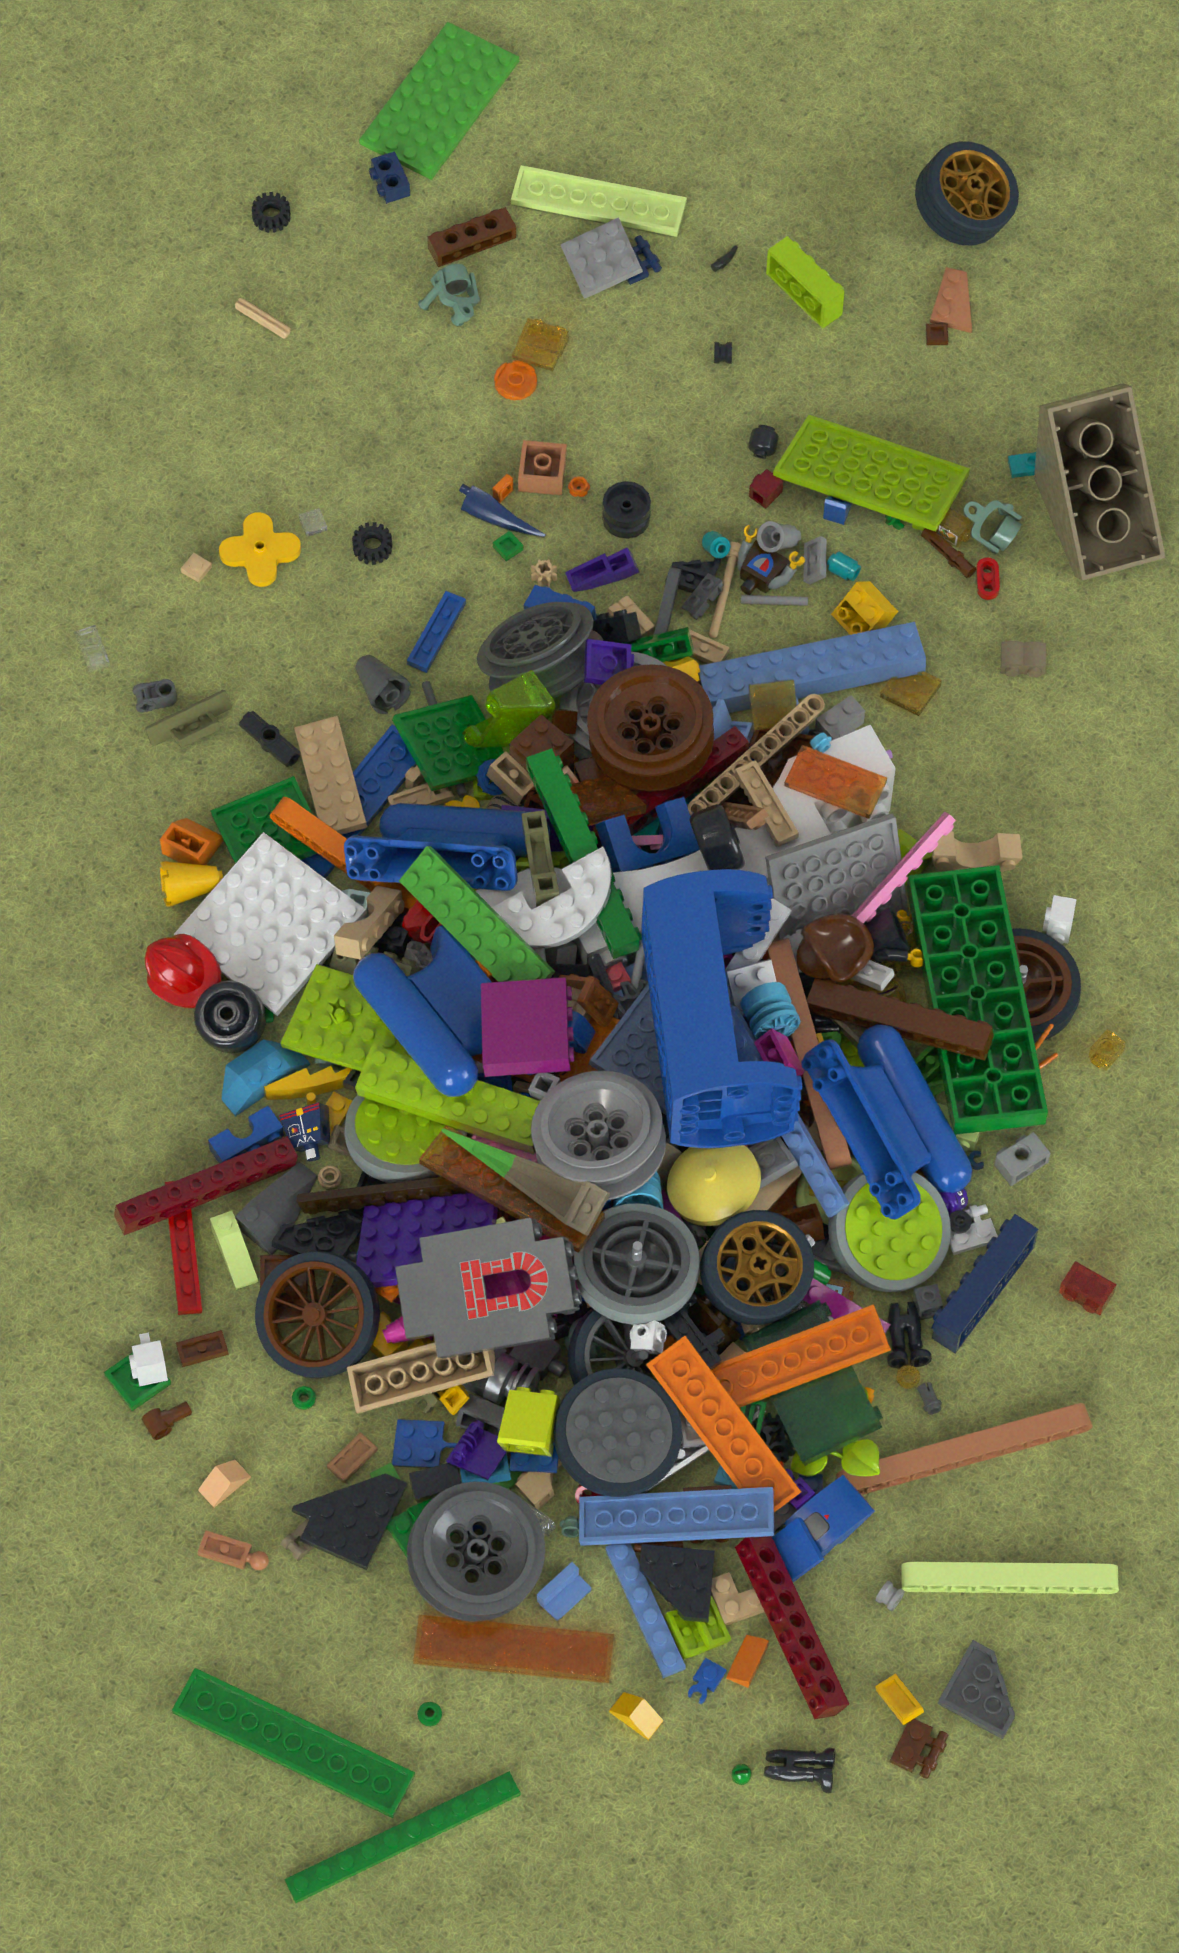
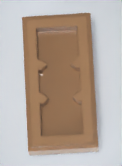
(352, 1457)

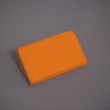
(748, 1660)

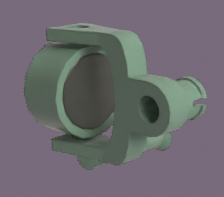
(451, 282)
(1004, 531)

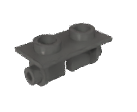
(706, 590)

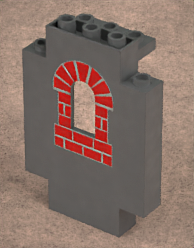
(449, 1296)

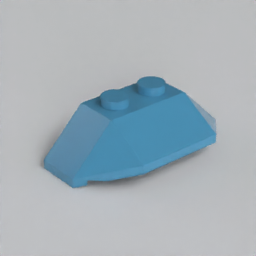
(255, 1069)

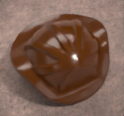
(834, 947)

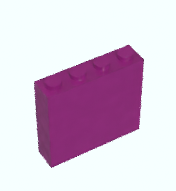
(526, 1027)

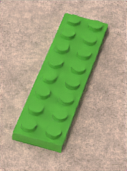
(472, 920)

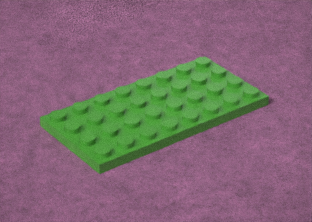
(439, 100)

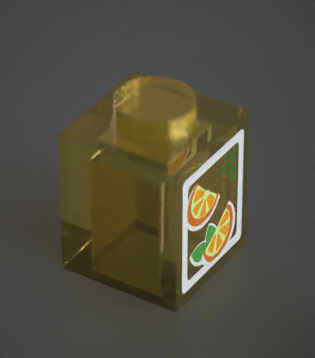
(955, 528)

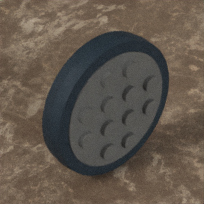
(617, 1432)

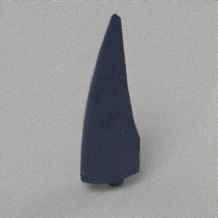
(490, 510)

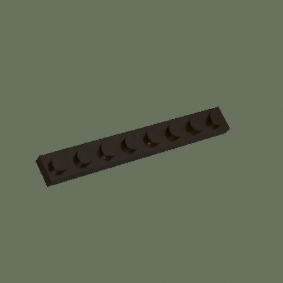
(376, 1195)

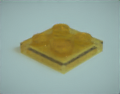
(911, 692)
(771, 702)

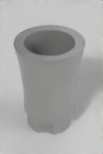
(777, 536)

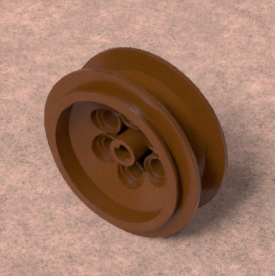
(641, 694)

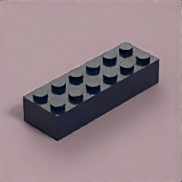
(984, 1283)

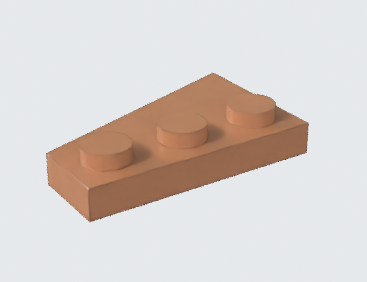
(953, 301)

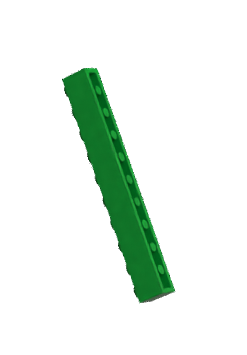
(577, 842)

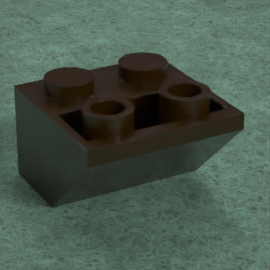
(709, 1319)

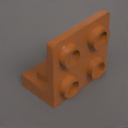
(593, 998)

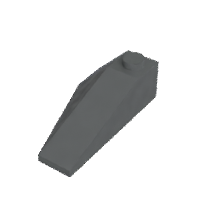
(275, 1206)

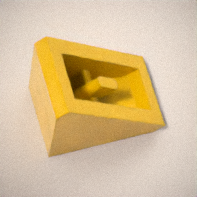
(636, 1714)

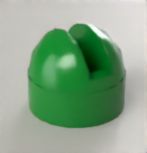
(741, 1777)

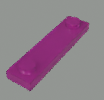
(837, 1303)

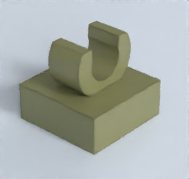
(432, 1401)

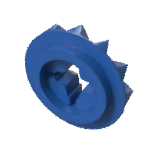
(483, 779)

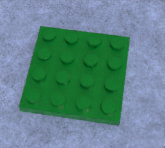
(437, 741)
(248, 817)

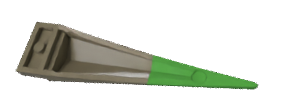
(568, 1200)

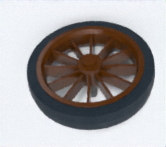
(317, 1314)

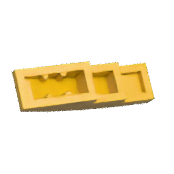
(301, 1083)

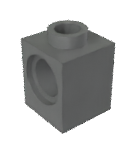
(927, 1301)

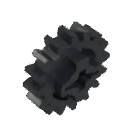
(780, 1443)

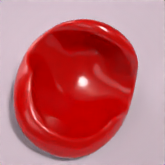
(180, 969)

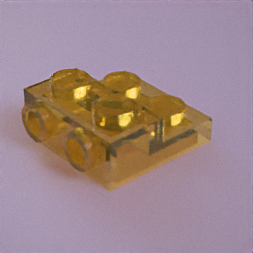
(541, 344)

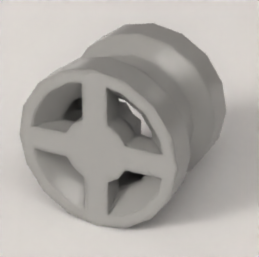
(890, 1595)

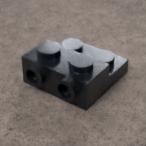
(394, 938)

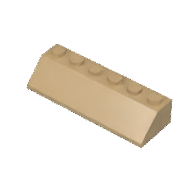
(413, 1375)

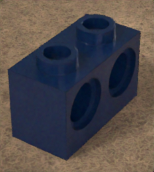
(388, 173)

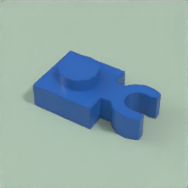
(708, 1677)

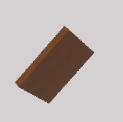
(267, 1265)

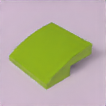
(698, 1637)

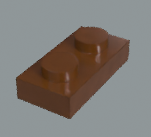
(202, 1348)

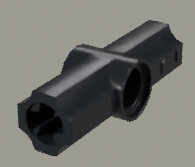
(261, 730)

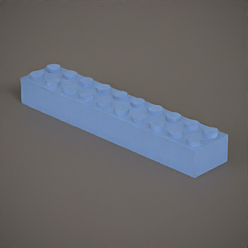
(819, 665)

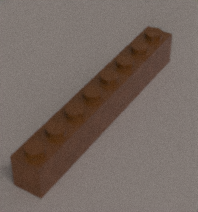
(910, 1020)

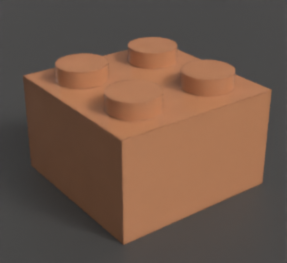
(542, 467)

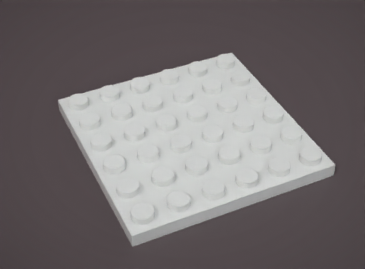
(271, 922)

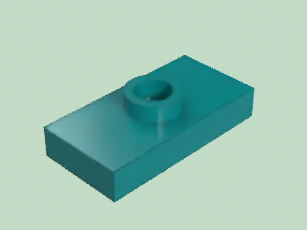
(1022, 464)

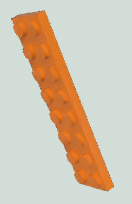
(803, 1357)
(720, 1422)

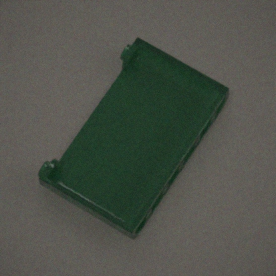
(823, 1411)

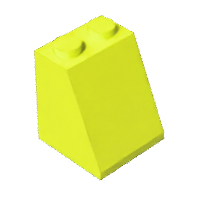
(529, 1422)

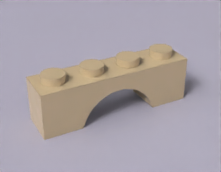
(358, 937)
(536, 1487)

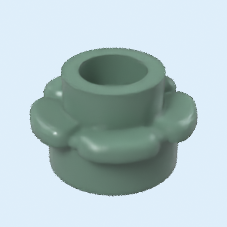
(570, 1527)

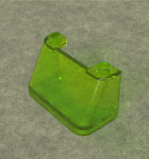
(513, 709)

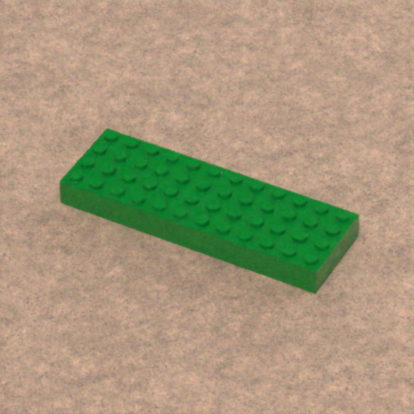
(976, 973)

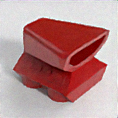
(420, 924)

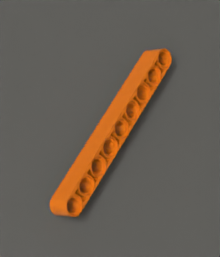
(325, 842)

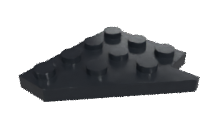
(352, 1518)

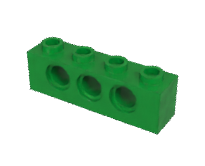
(665, 645)

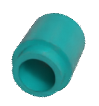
(716, 544)
(843, 566)

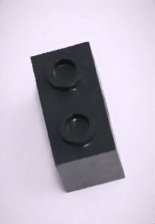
(617, 628)

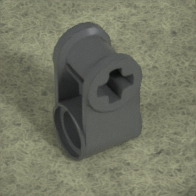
(154, 695)

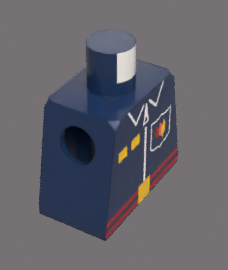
(308, 1129)

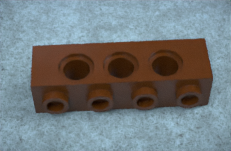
(466, 245)

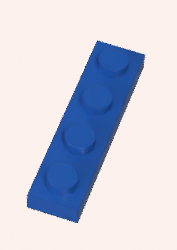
(436, 631)

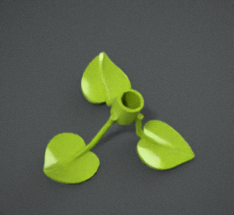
(858, 1459)

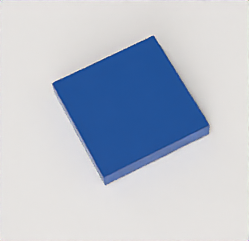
(797, 1549)

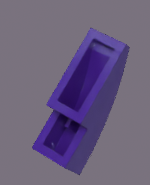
(602, 571)

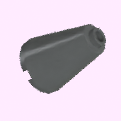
(382, 684)

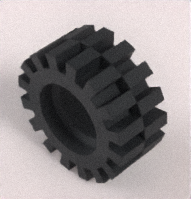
(274, 221)
(376, 553)

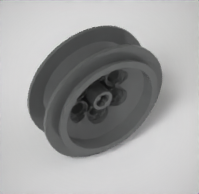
(540, 639)
(503, 1519)

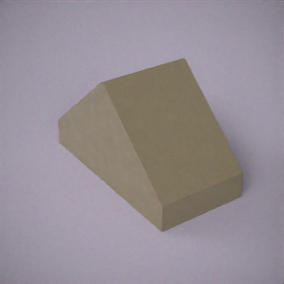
(1097, 482)

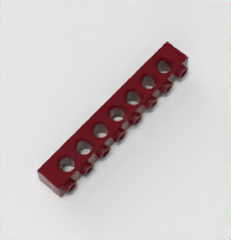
(724, 753)
(205, 1186)
(792, 1626)

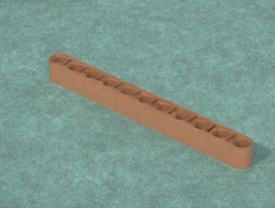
(805, 1039)
(974, 1448)

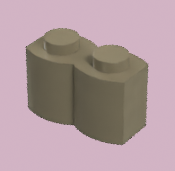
(1023, 658)

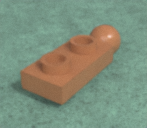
(231, 1551)

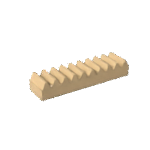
(762, 795)

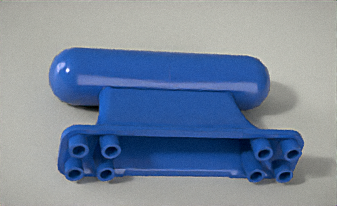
(471, 840)
(431, 1011)
(889, 1118)

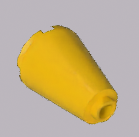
(187, 881)

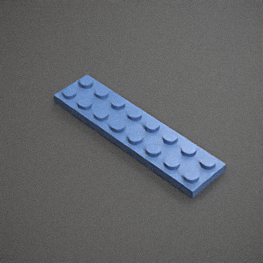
(676, 1516)

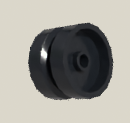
(626, 509)

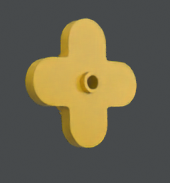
(260, 549)

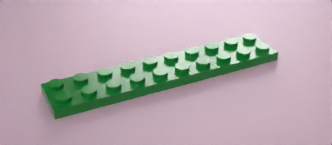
(293, 1742)

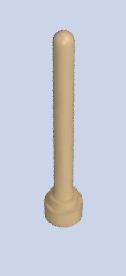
(732, 557)

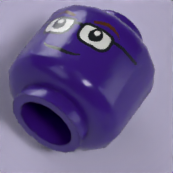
(955, 1201)

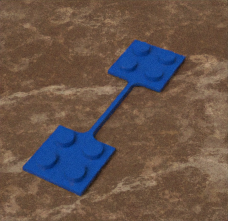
(421, 1443)

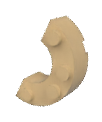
(957, 855)

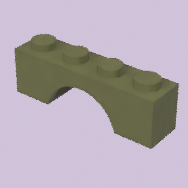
(539, 856)

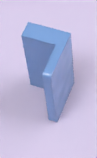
(563, 1592)

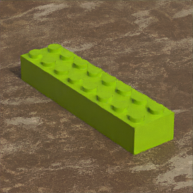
(482, 1111)

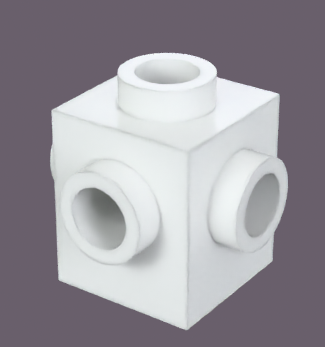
(648, 1337)

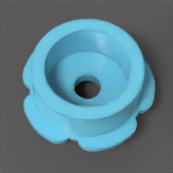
(821, 742)

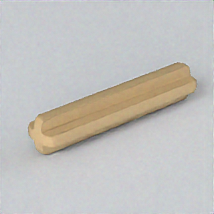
(262, 318)

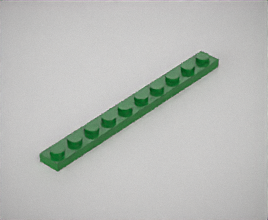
(402, 1837)

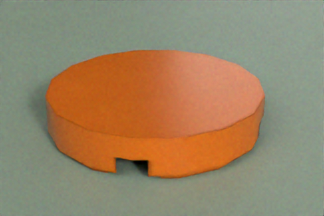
(519, 385)

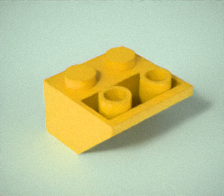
(864, 609)

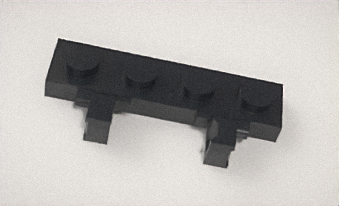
(680, 1325)

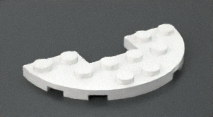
(568, 913)

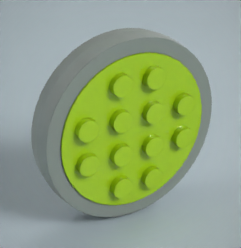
(389, 1141)
(887, 1251)

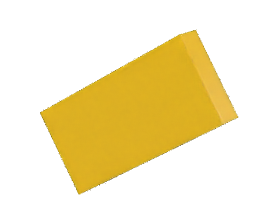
(899, 1699)

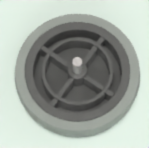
(638, 1265)

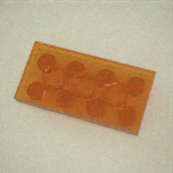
(835, 781)

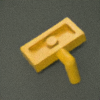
(337, 1105)

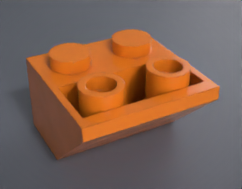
(190, 842)

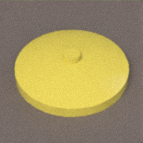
(713, 1183)

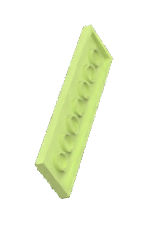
(598, 200)

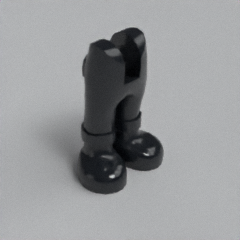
(912, 1324)
(792, 1773)

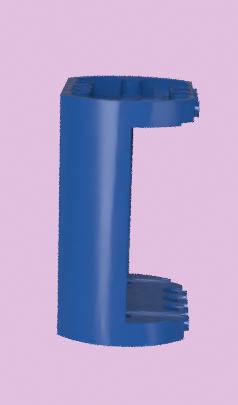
(705, 1088)

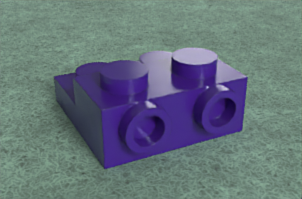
(605, 659)

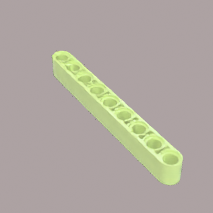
(1010, 1577)

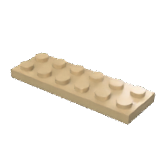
(330, 775)

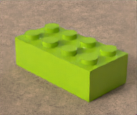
(805, 281)

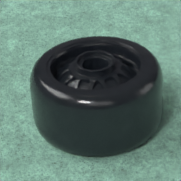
(717, 838)
(242, 1028)

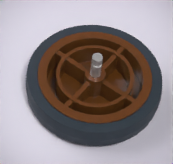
(1048, 980)

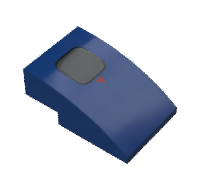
(833, 1514)

